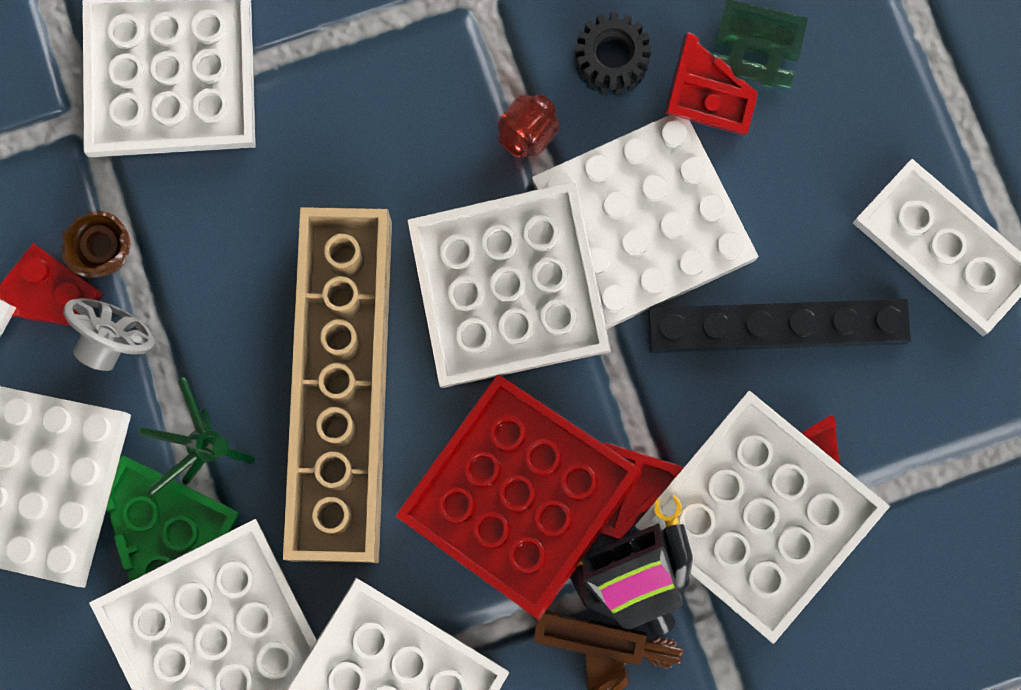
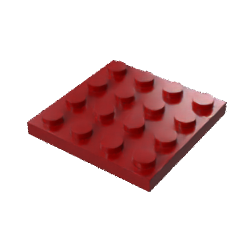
(519, 495)

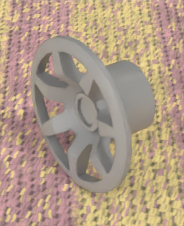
(103, 339)

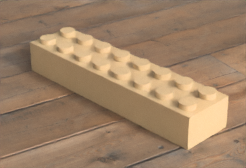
(338, 386)

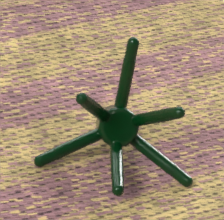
(201, 444)

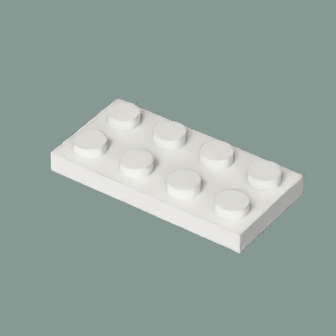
(945, 246)

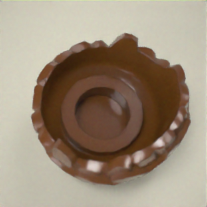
(95, 244)

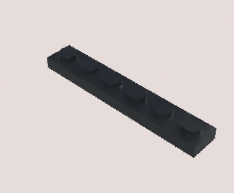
(779, 325)

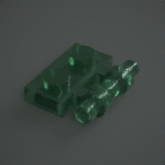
(761, 32)

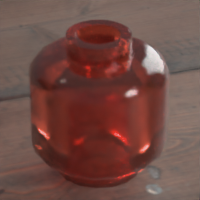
(528, 125)

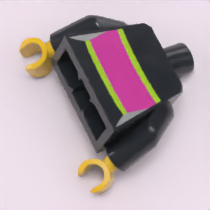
(639, 575)

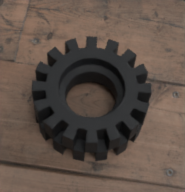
(612, 30)

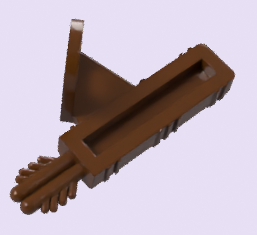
(605, 647)

